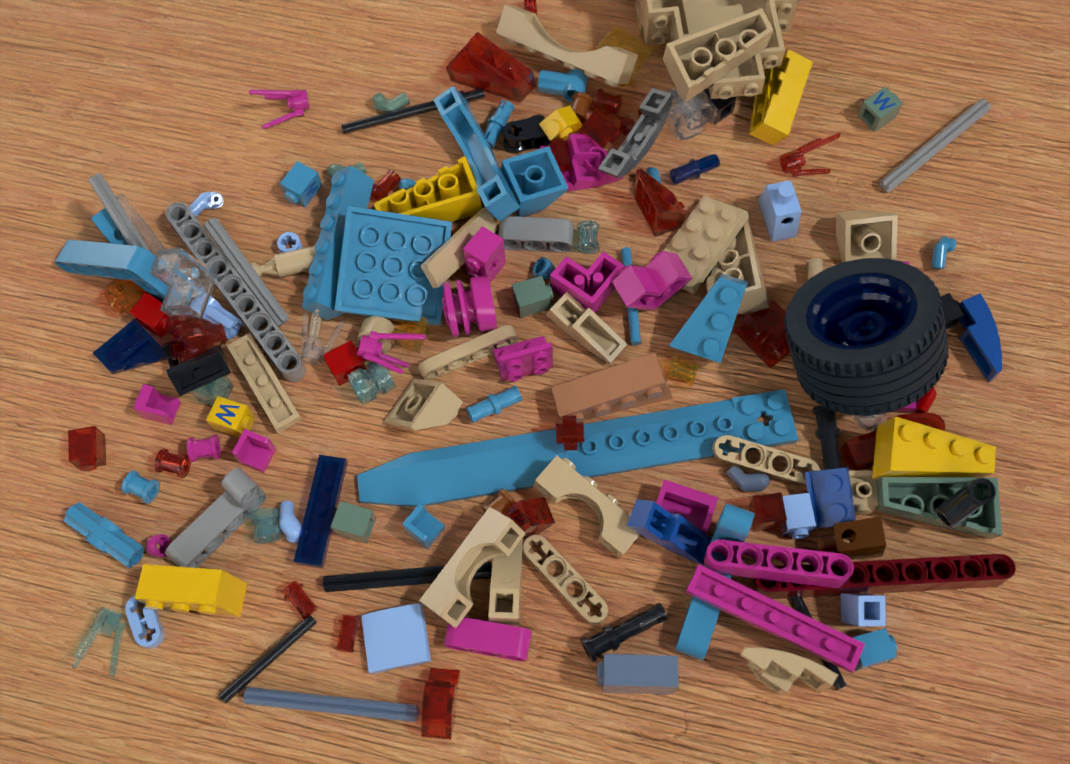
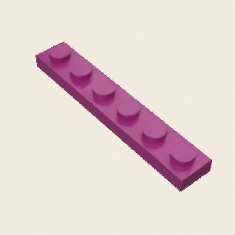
(776, 618)

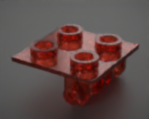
(766, 334)

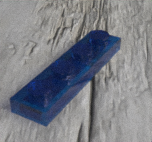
(320, 511)

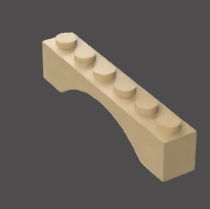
(607, 62)

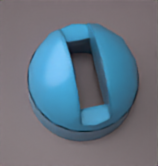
(543, 267)

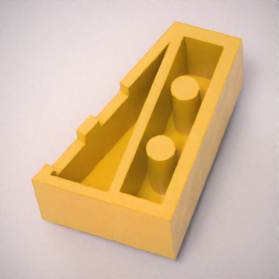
(779, 98)

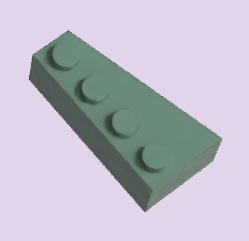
(919, 496)

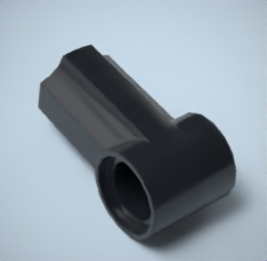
(964, 503)

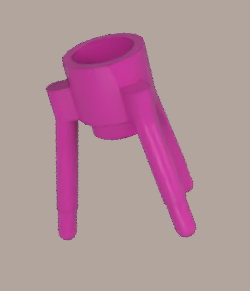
(296, 100)
(371, 349)

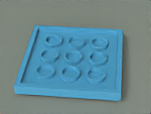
(383, 266)

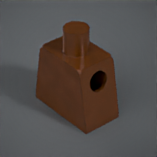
(866, 538)

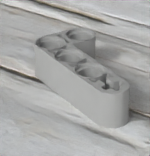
(217, 521)

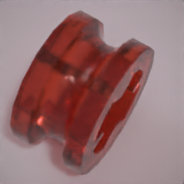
(530, 5)

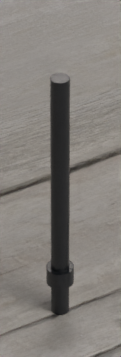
(404, 113)

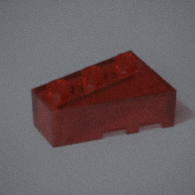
(491, 68)

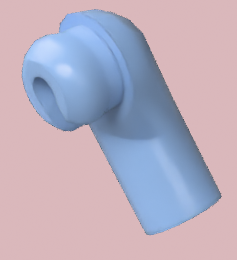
(206, 200)
(288, 522)

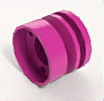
(469, 306)

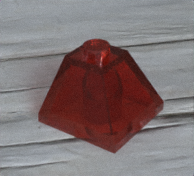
(657, 204)

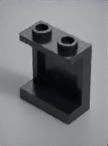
(196, 371)

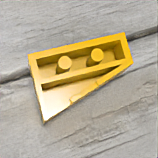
(191, 589)

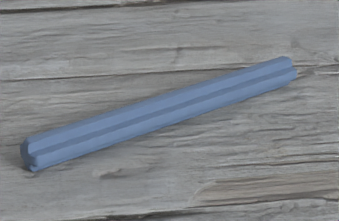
(331, 704)

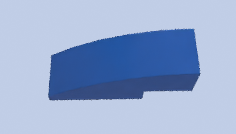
(981, 336)
(669, 530)

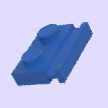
(831, 496)

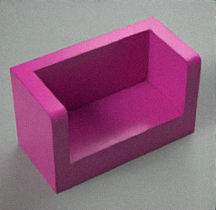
(689, 503)

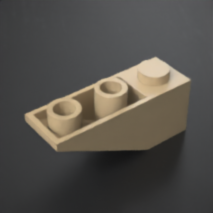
(506, 588)

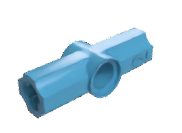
(104, 534)

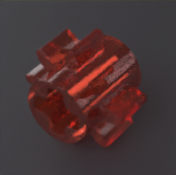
(570, 433)

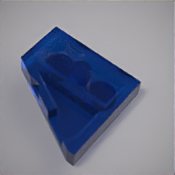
(129, 349)

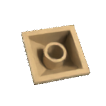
(866, 234)
(424, 406)

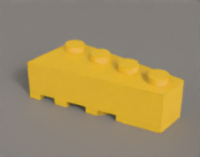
(924, 451)

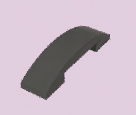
(641, 137)

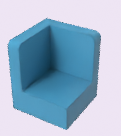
(423, 526)

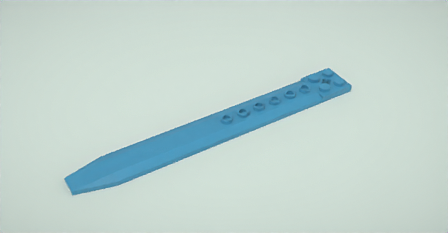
(608, 449)

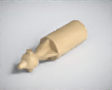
(287, 262)

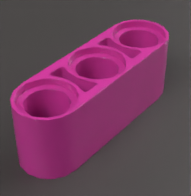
(489, 639)

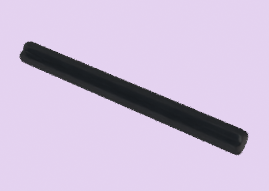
(392, 578)

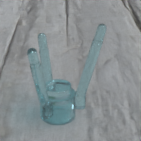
(104, 623)

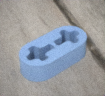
(138, 624)

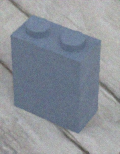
(638, 674)

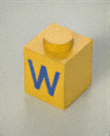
(230, 417)

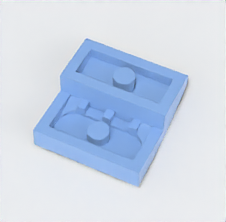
(395, 638)

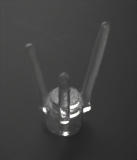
(312, 348)

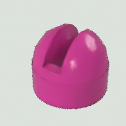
(161, 539)

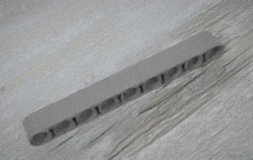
(242, 298)

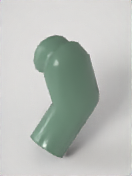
(389, 105)

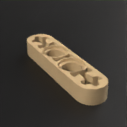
(467, 352)
(767, 455)
(568, 576)

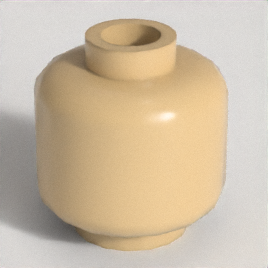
(379, 325)

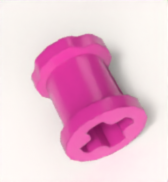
(204, 448)

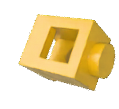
(561, 123)

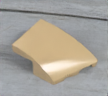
(781, 669)

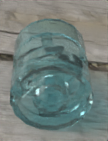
(371, 381)

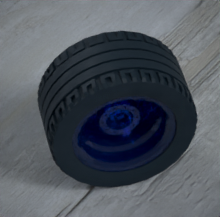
(867, 336)

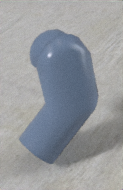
(748, 482)

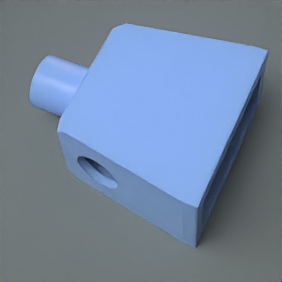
(778, 203)

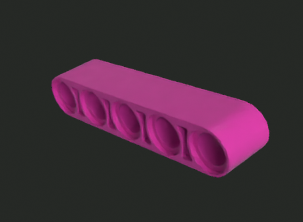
(790, 557)

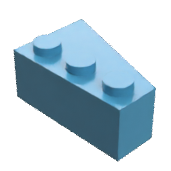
(712, 321)

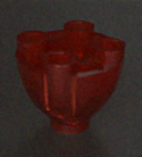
(193, 336)

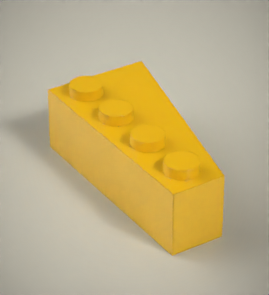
(442, 197)

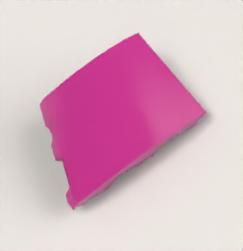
(586, 159)

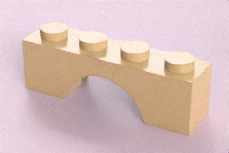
(562, 482)
(450, 591)

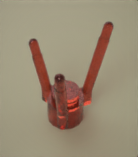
(793, 161)

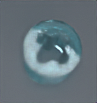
(588, 237)

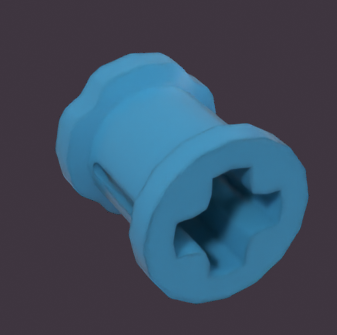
(140, 486)

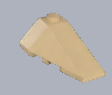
(742, 262)

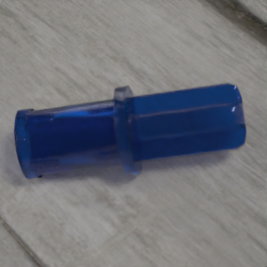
(694, 168)

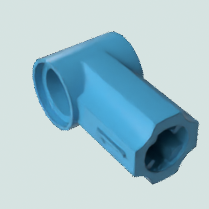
(562, 83)

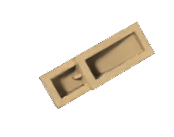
(586, 328)

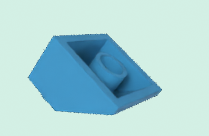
(534, 180)

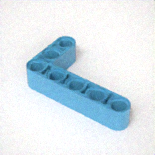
(112, 261)
(702, 617)

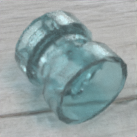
(266, 525)

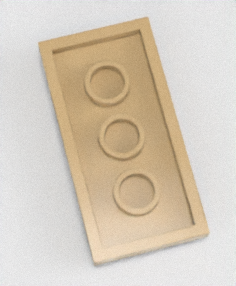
(706, 237)

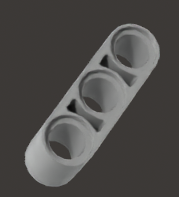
(536, 234)

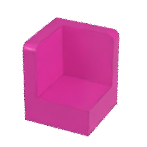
(155, 406)
(254, 450)

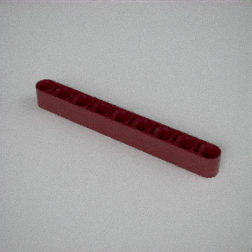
(897, 579)

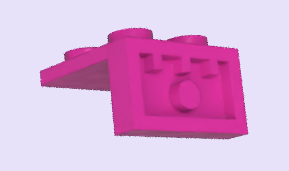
(524, 359)

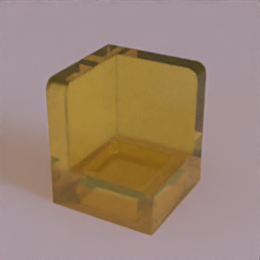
(412, 328)

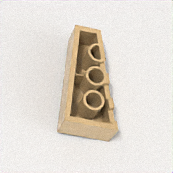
(715, 51)

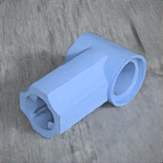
(217, 314)

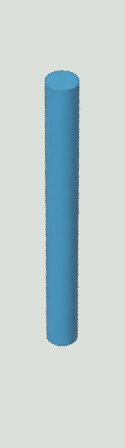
(633, 318)

